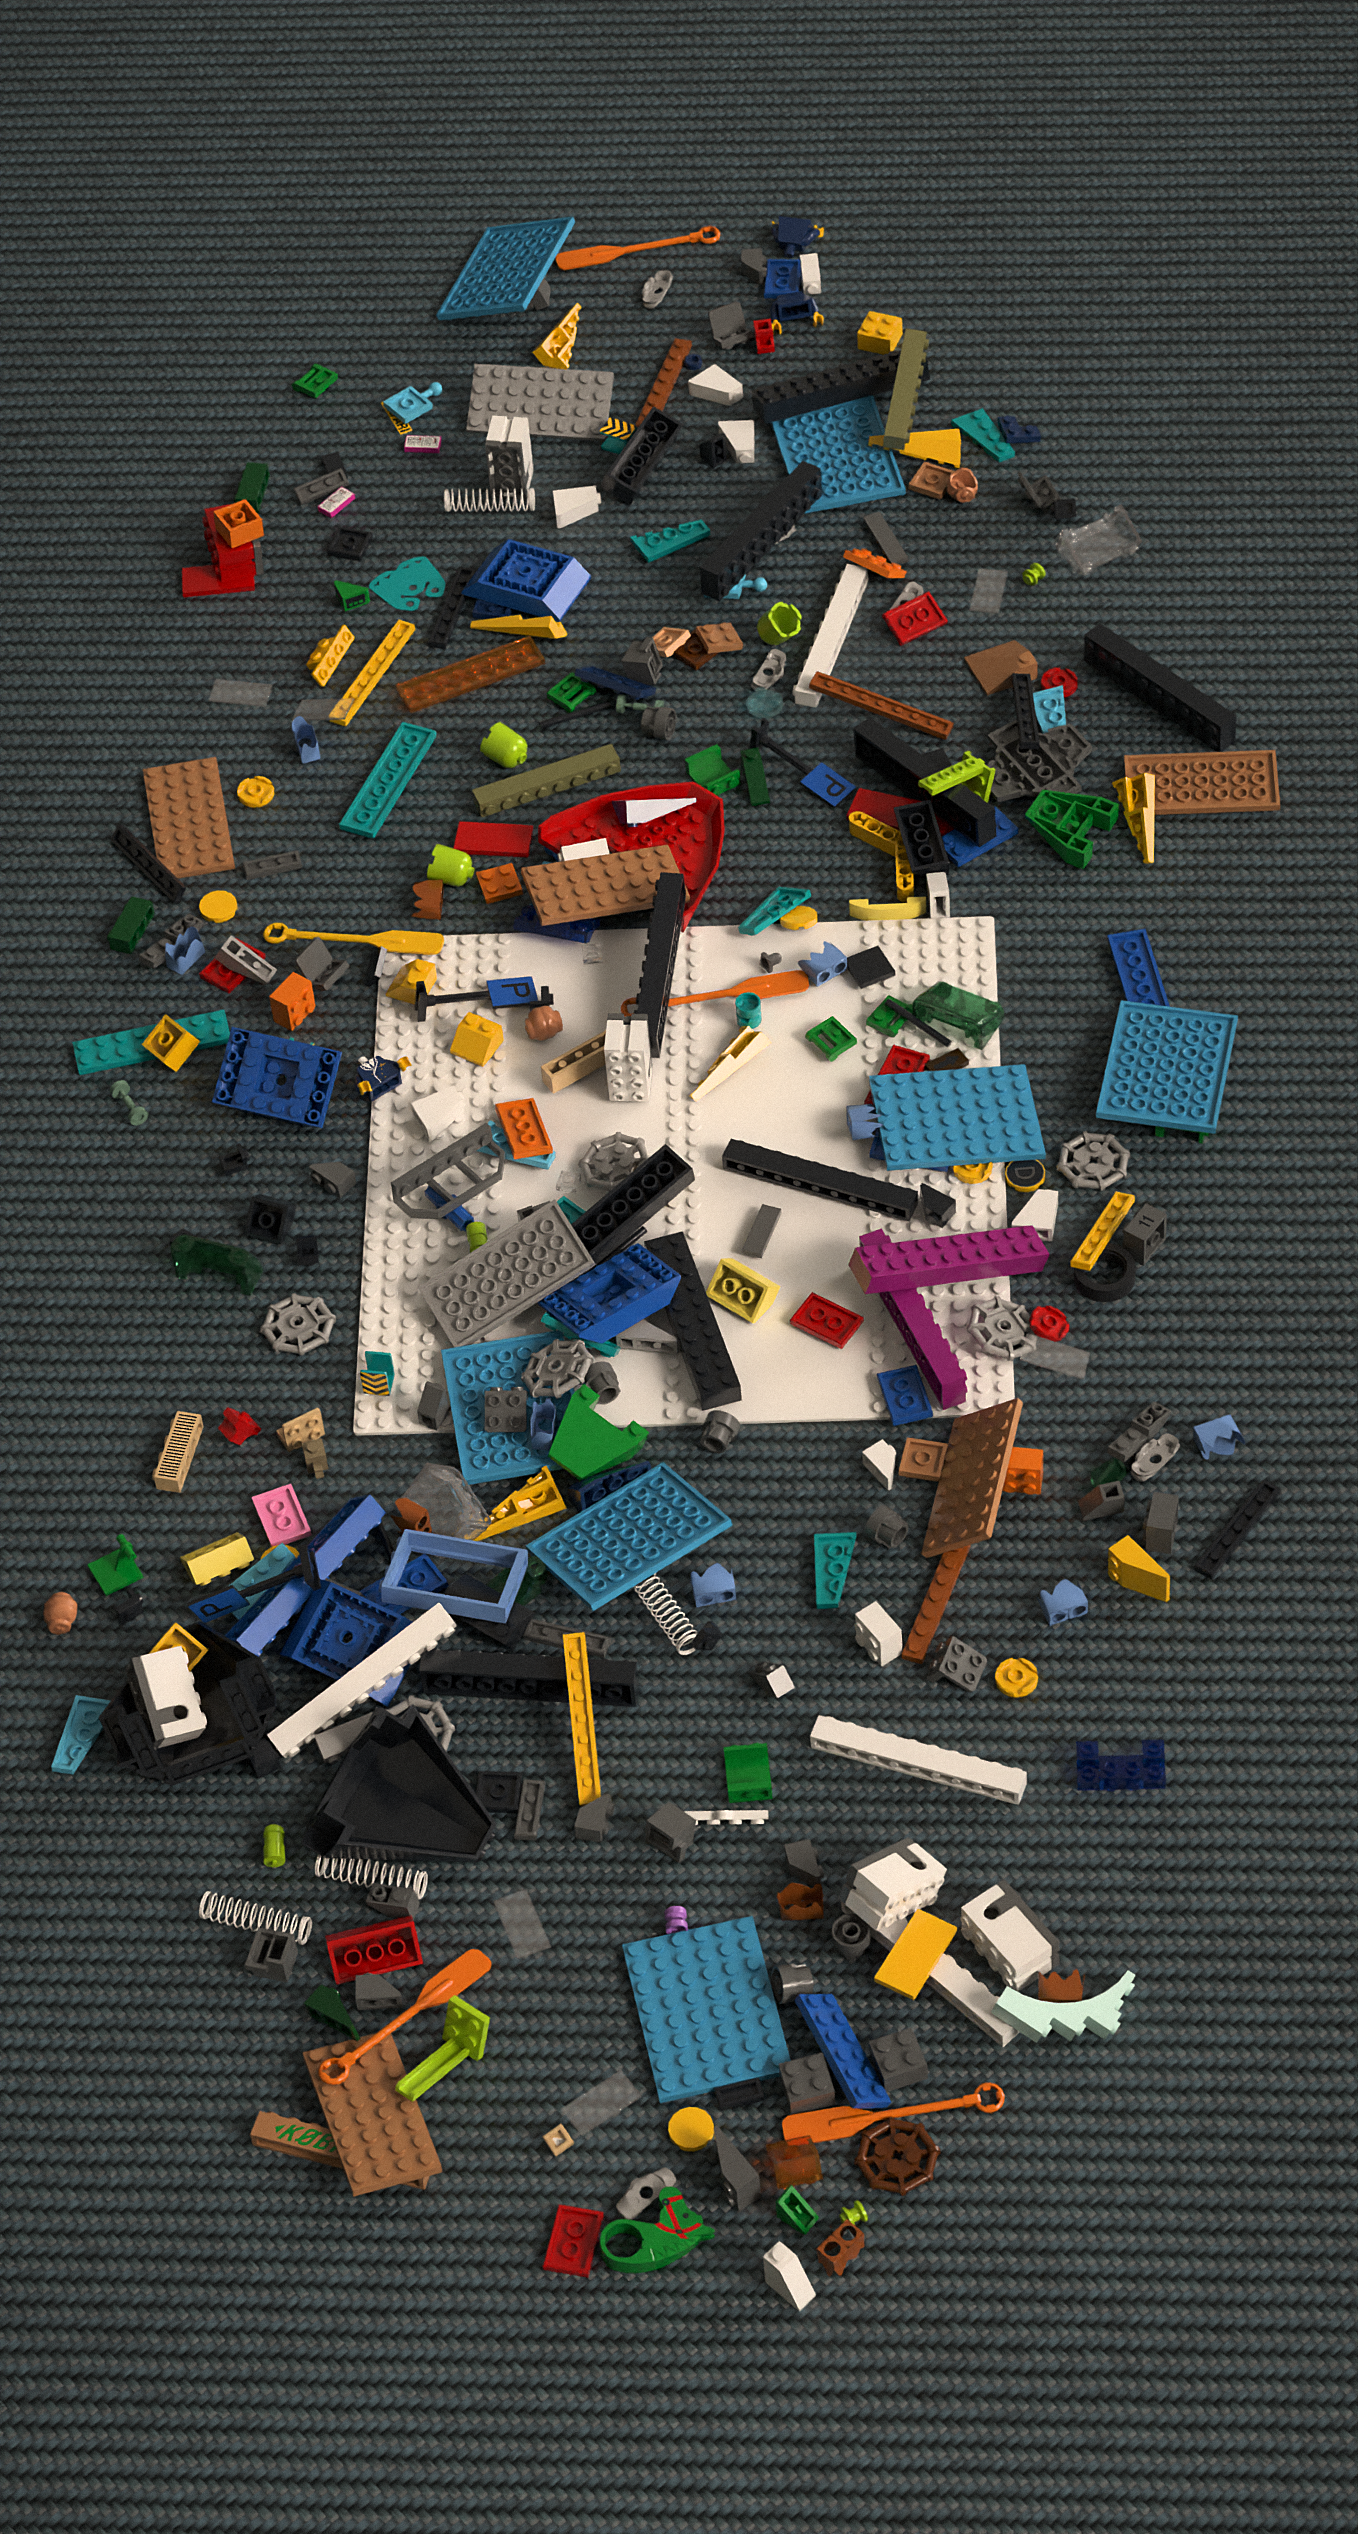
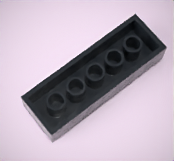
(641, 455)

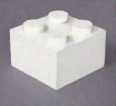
(878, 1634)

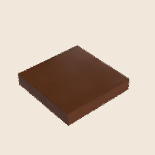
(693, 652)

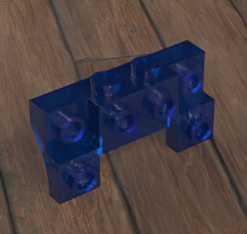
(576, 931)
(1121, 1771)

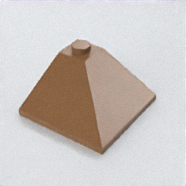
(995, 666)

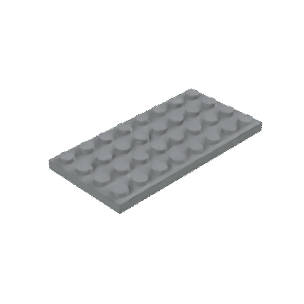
(553, 400)
(506, 1275)

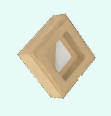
(558, 2140)

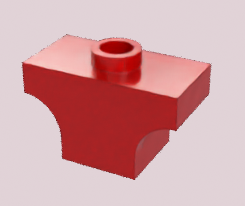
(763, 336)
(238, 1426)

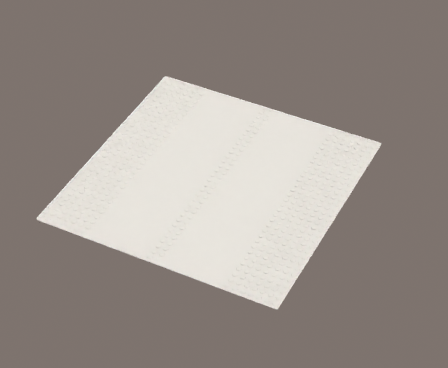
(778, 1099)

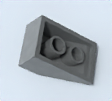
(738, 2177)

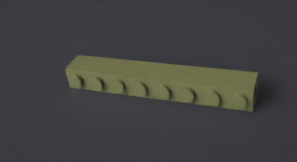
(904, 390)
(546, 780)

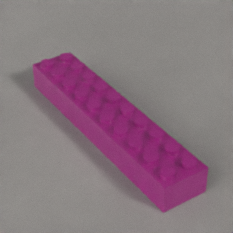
(948, 1259)
(923, 1337)

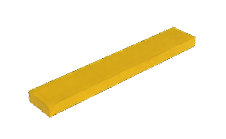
(1102, 1231)

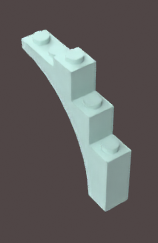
(1038, 2017)

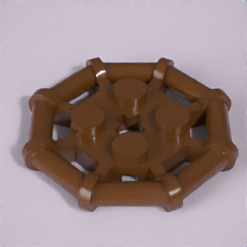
(900, 2144)

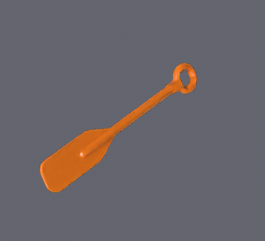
(605, 253)
(763, 986)
(436, 1991)
(846, 2121)

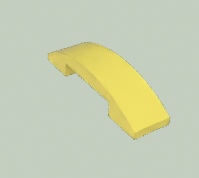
(913, 908)

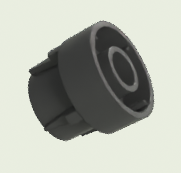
(659, 722)
(603, 1381)
(719, 1430)
(886, 1527)
(851, 1936)
(790, 1981)

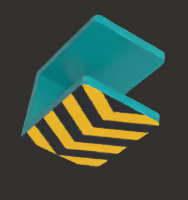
(618, 435)
(379, 1373)

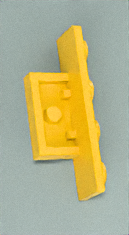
(329, 654)

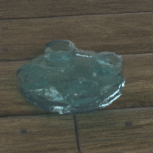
(764, 703)

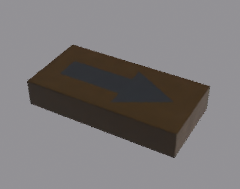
(952, 1060)

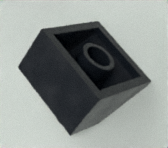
(269, 1218)

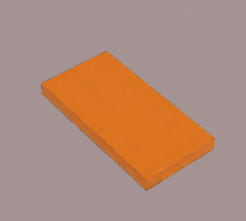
(523, 1128)

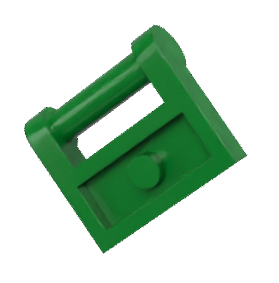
(315, 381)
(567, 688)
(884, 1016)
(835, 1034)

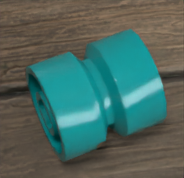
(748, 1010)

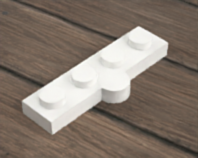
(734, 1817)

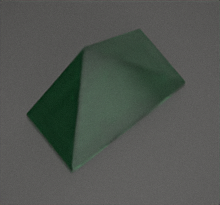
(1108, 1472)

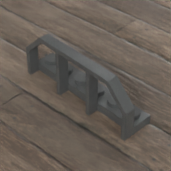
(440, 1162)

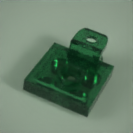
(530, 1584)

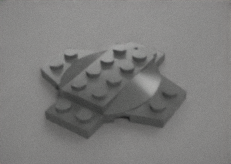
(1030, 770)

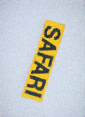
(401, 427)

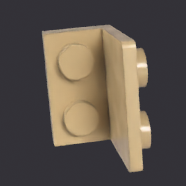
(301, 1430)

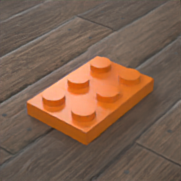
(877, 564)

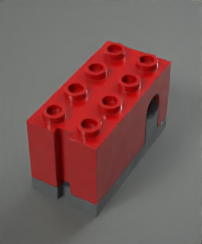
(229, 561)

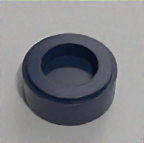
(693, 362)

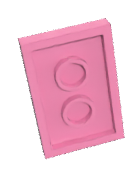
(281, 1515)

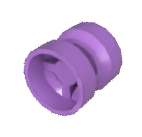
(675, 1919)

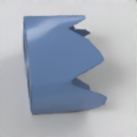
(302, 730)
(194, 951)
(825, 965)
(857, 1123)
(1217, 1436)
(543, 1439)
(713, 1587)
(1065, 1602)

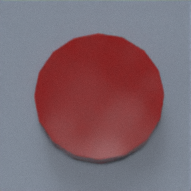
(1057, 677)
(1049, 1323)

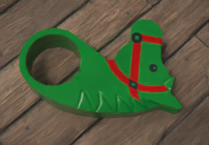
(661, 2242)

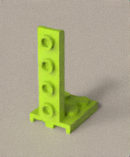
(968, 772)
(464, 2036)

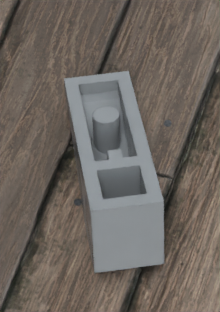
(244, 961)
(647, 1338)
(337, 1741)

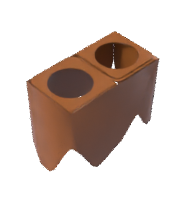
(431, 899)
(412, 1515)
(794, 1894)
(1059, 1990)
(839, 2261)

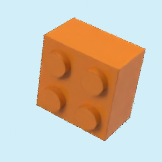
(238, 523)
(292, 1001)
(1024, 1471)

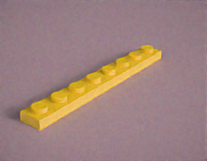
(376, 667)
(582, 1717)

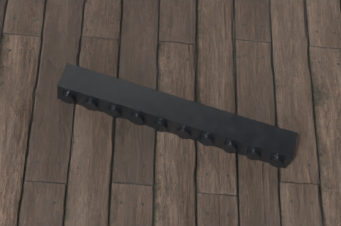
(820, 1179)

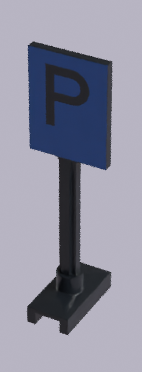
(820, 781)
(501, 992)
(230, 1599)

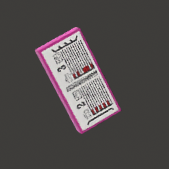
(422, 444)
(336, 502)

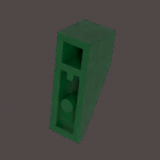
(754, 776)
(328, 2009)

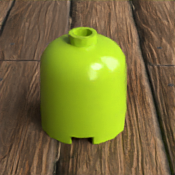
(779, 623)
(504, 746)
(450, 865)

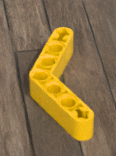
(888, 840)

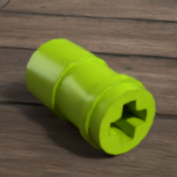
(476, 1235)
(274, 1846)

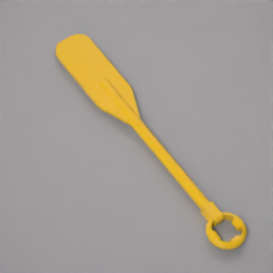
(392, 940)

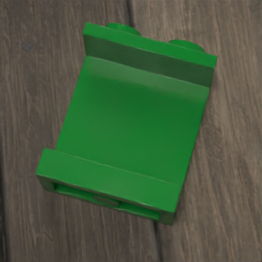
(711, 771)
(748, 1772)

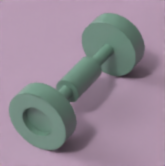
(621, 704)
(120, 1090)

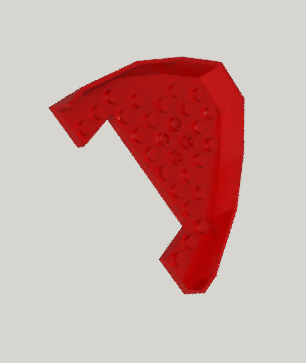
(690, 832)

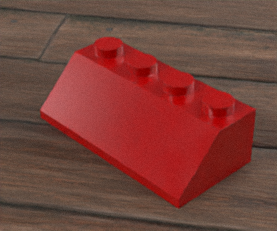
(374, 1949)

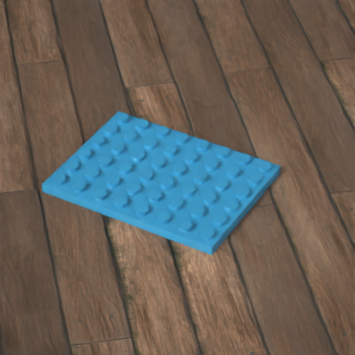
(505, 268)
(839, 445)
(1167, 1067)
(956, 1117)
(470, 1373)
(628, 1536)
(706, 2008)

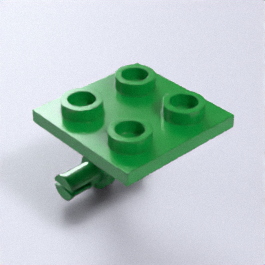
(117, 1568)

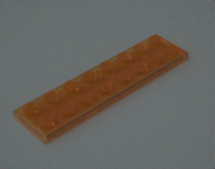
(470, 674)

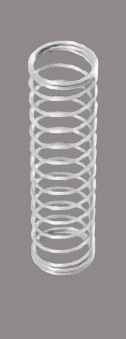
(530, 500)
(684, 1638)
(416, 1885)
(208, 1913)

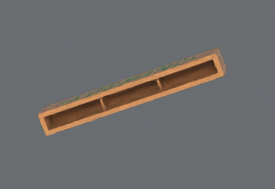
(302, 2141)

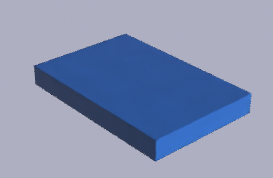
(782, 277)
(904, 1395)

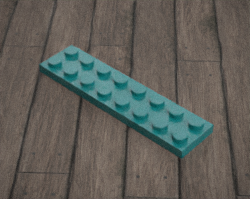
(387, 780)
(126, 1049)

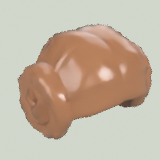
(962, 485)
(543, 1023)
(60, 1613)

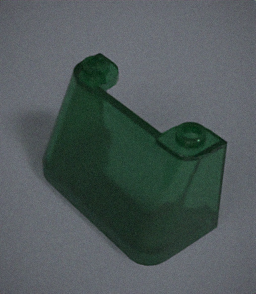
(960, 1009)
(194, 1253)

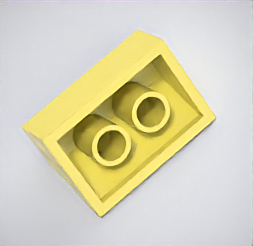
(742, 1289)
(217, 1559)

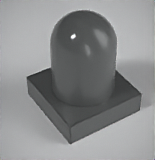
(768, 961)

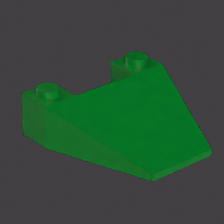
(1066, 819)
(591, 1443)

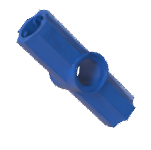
(458, 1216)

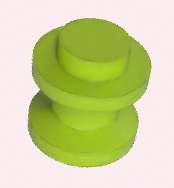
(1031, 576)
(853, 2214)

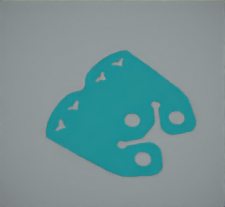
(402, 578)

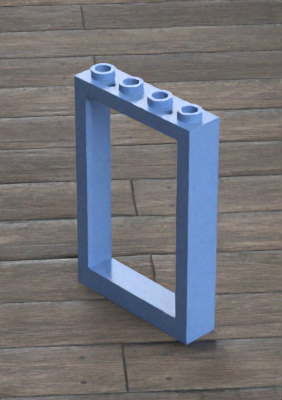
(457, 1549)

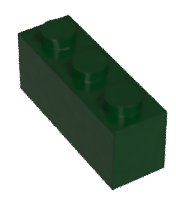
(253, 484)
(131, 925)

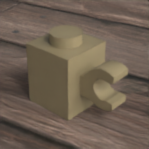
(315, 1457)

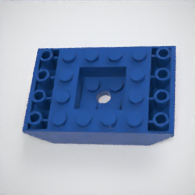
(528, 580)
(252, 1072)
(613, 1295)
(320, 1631)

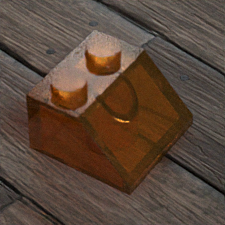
(794, 2162)

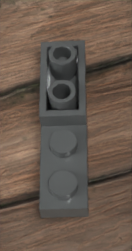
(156, 954)
(1142, 1431)

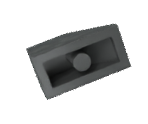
(376, 1993)

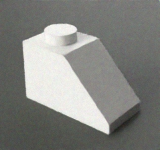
(810, 274)
(881, 1462)

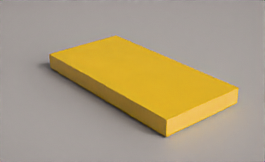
(915, 1954)

